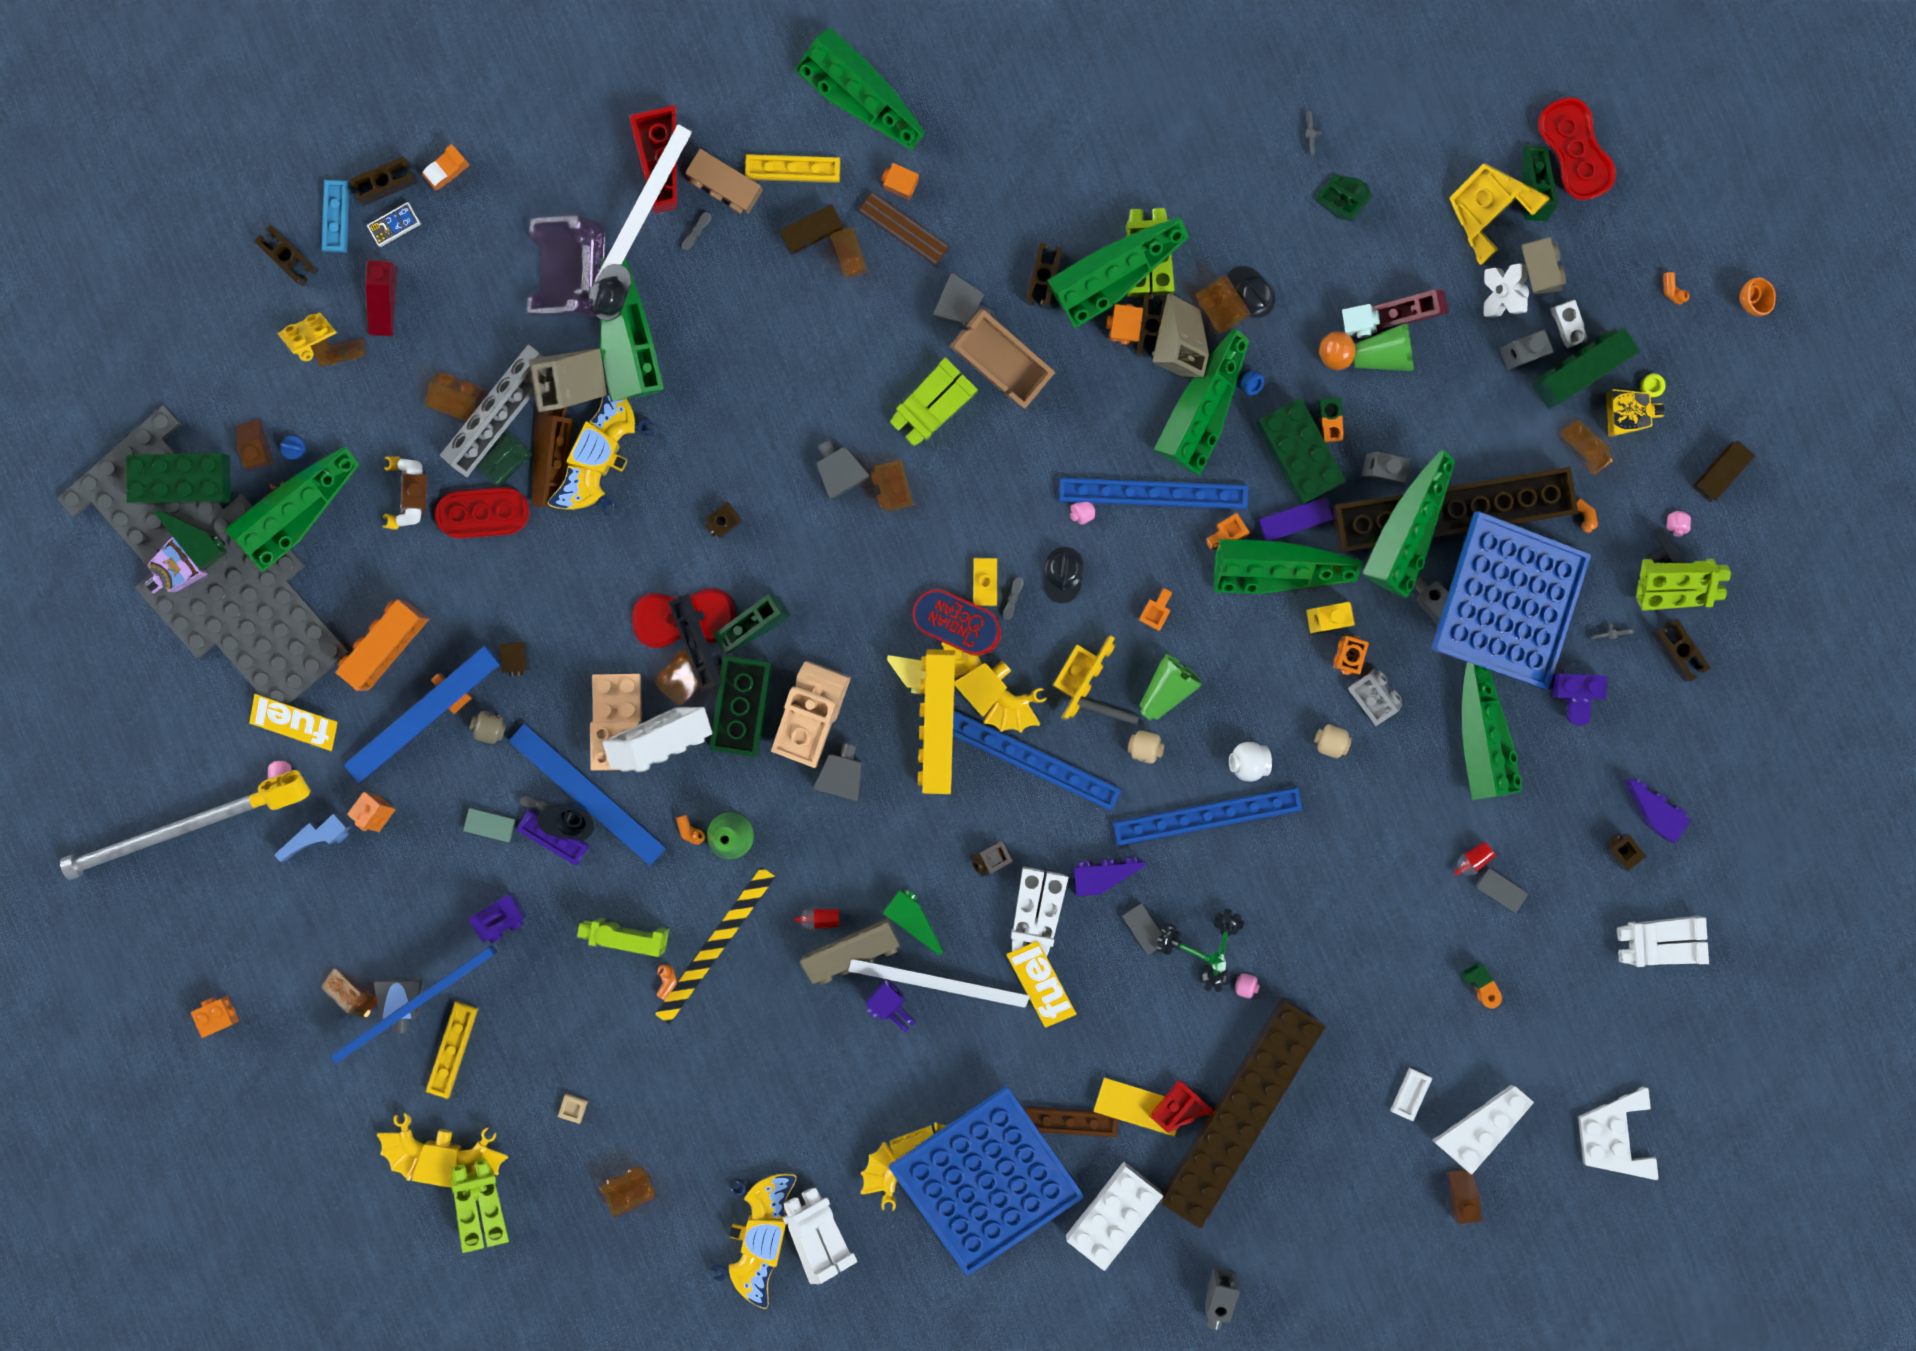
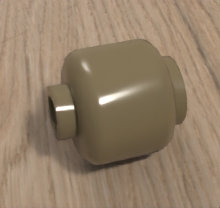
(487, 727)

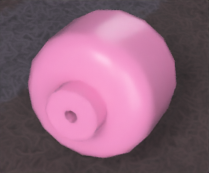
(1082, 512)
(1678, 523)
(277, 768)
(1246, 985)

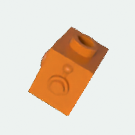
(1124, 323)
(1357, 648)
(371, 812)
(214, 1016)

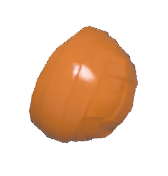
(1758, 297)
(1337, 350)

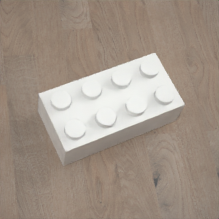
(657, 738)
(1114, 1216)

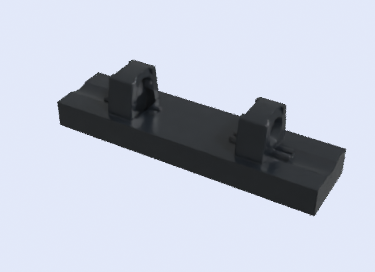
(695, 642)

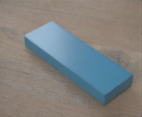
(335, 216)

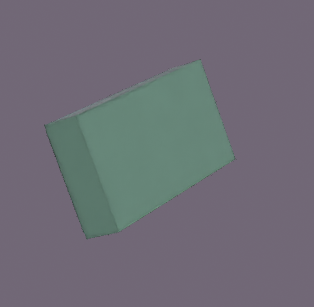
(489, 825)

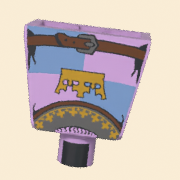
(172, 569)

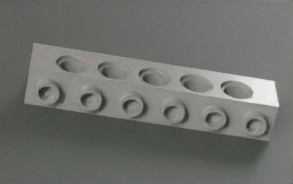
(492, 415)

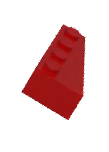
(651, 135)

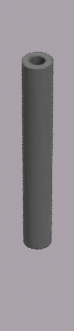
(1108, 711)

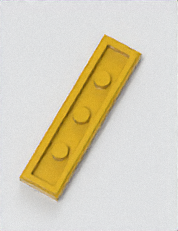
(792, 168)
(451, 1049)

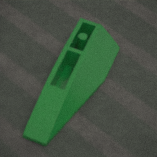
(857, 88)
(1114, 270)
(629, 351)
(1203, 407)
(290, 510)
(1409, 530)
(1278, 567)
(1486, 738)

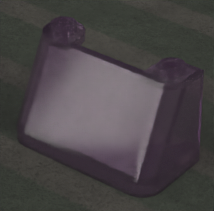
(568, 265)

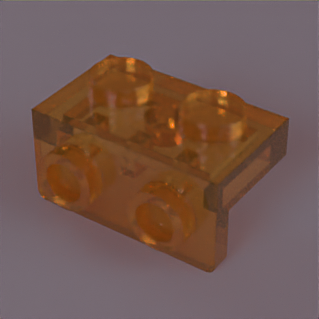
(1222, 304)
(452, 396)
(893, 486)
(678, 679)
(628, 1191)

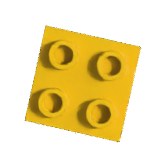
(306, 333)

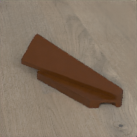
(550, 453)

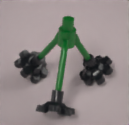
(1215, 974)

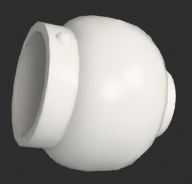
(1250, 761)

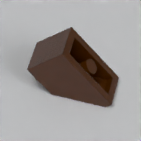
(253, 445)
(1464, 1197)

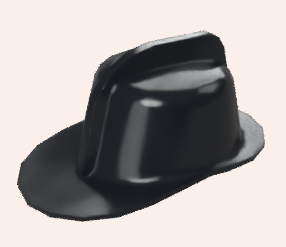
(1253, 290)
(609, 291)
(1063, 575)
(566, 821)

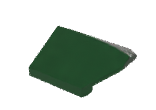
(1344, 197)

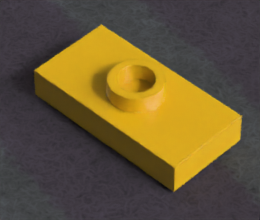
(985, 582)

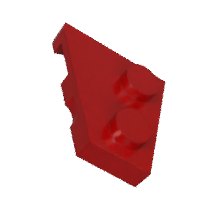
(1179, 1108)

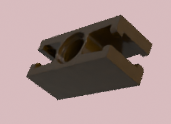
(373, 177)
(811, 229)
(293, 261)
(1035, 282)
(1144, 333)
(1723, 471)
(1691, 650)

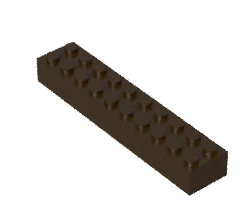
(1509, 499)
(1241, 1113)

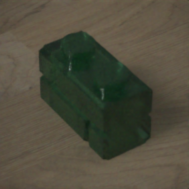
(504, 459)

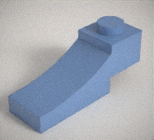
(331, 831)

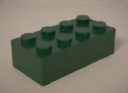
(1582, 370)
(1300, 451)
(178, 478)
(741, 706)

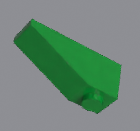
(910, 916)

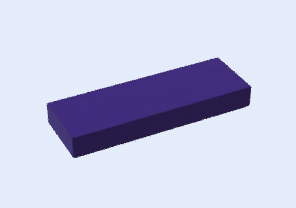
(1296, 519)
(566, 848)

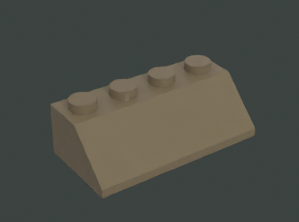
(860, 946)

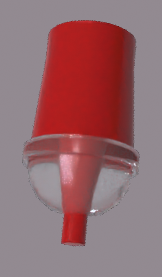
(1474, 859)
(819, 918)

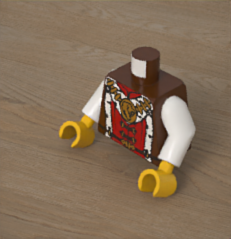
(412, 492)

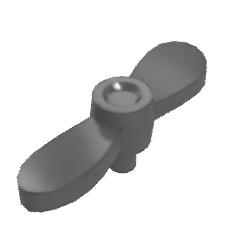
(1310, 132)
(703, 221)
(1013, 598)
(1612, 633)
(530, 802)

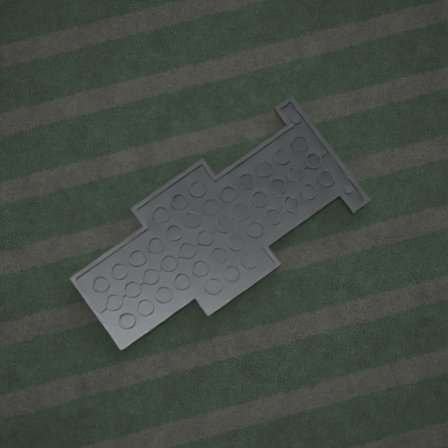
(243, 611)

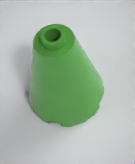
(1385, 351)
(1168, 687)
(737, 829)

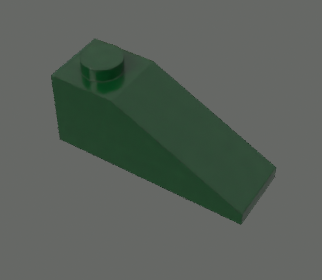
(1539, 176)
(199, 545)
(752, 623)

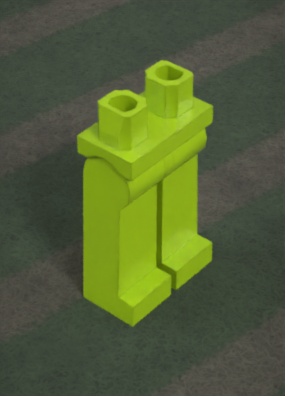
(1162, 276)
(928, 420)
(1681, 584)
(617, 937)
(481, 1188)

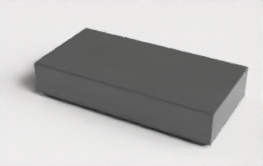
(1501, 890)
(1143, 927)

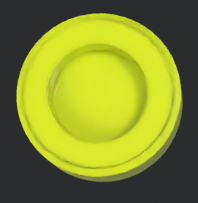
(1652, 384)

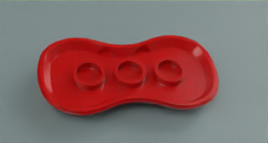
(1570, 132)
(656, 625)

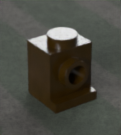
(732, 521)
(1632, 854)

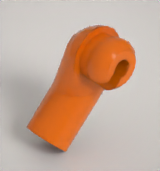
(1672, 291)
(1589, 514)
(689, 833)
(668, 979)

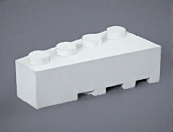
(1483, 1129)

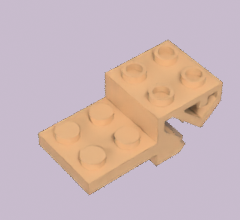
(614, 711)
(809, 713)

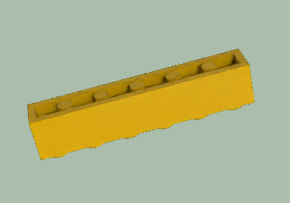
(937, 721)

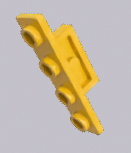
(1078, 672)

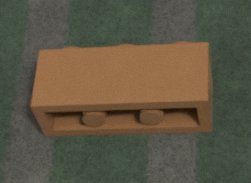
(723, 182)

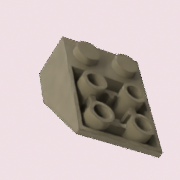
(1542, 266)
(1181, 339)
(567, 379)

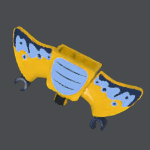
(595, 454)
(760, 1237)

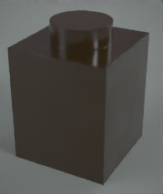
(514, 658)

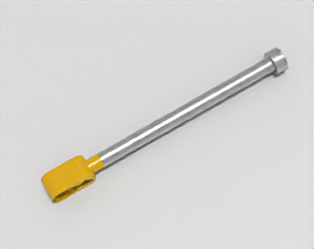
(274, 792)

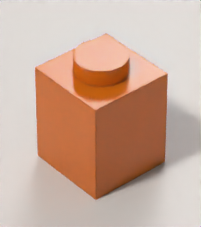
(900, 181)

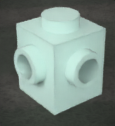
(1360, 321)

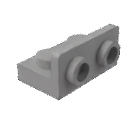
(1376, 696)

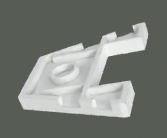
(1606, 1136)

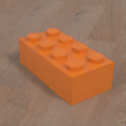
(381, 645)

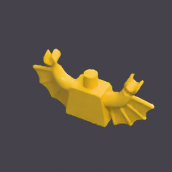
(984, 688)
(433, 1160)
(878, 1175)

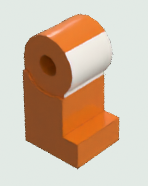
(445, 168)

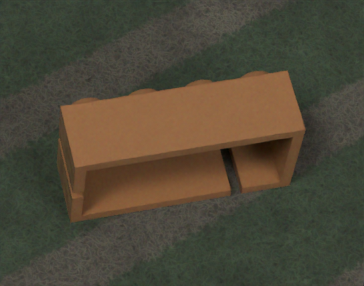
(1002, 359)

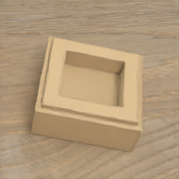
(572, 1108)

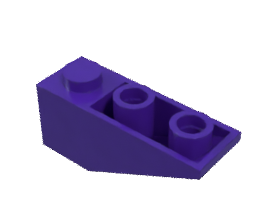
(1659, 816)
(1099, 878)

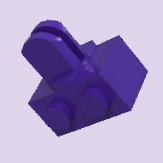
(1578, 694)
(497, 918)
(887, 1000)

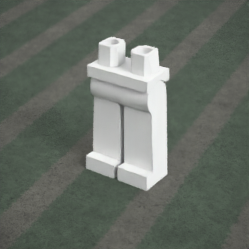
(1026, 924)
(1645, 936)
(817, 1237)

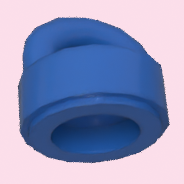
(1251, 382)
(293, 447)

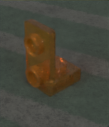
(849, 253)
(332, 355)
(1588, 445)
(348, 995)

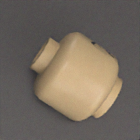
(1333, 741)
(1145, 746)

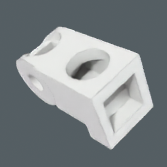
(1569, 323)

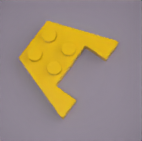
(1484, 198)

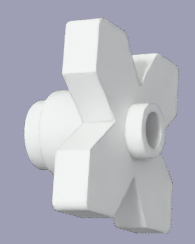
(1507, 290)

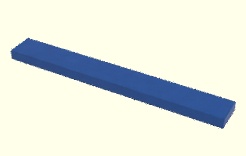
(1153, 493)
(422, 714)
(1034, 761)
(587, 794)
(1207, 816)
(413, 1004)

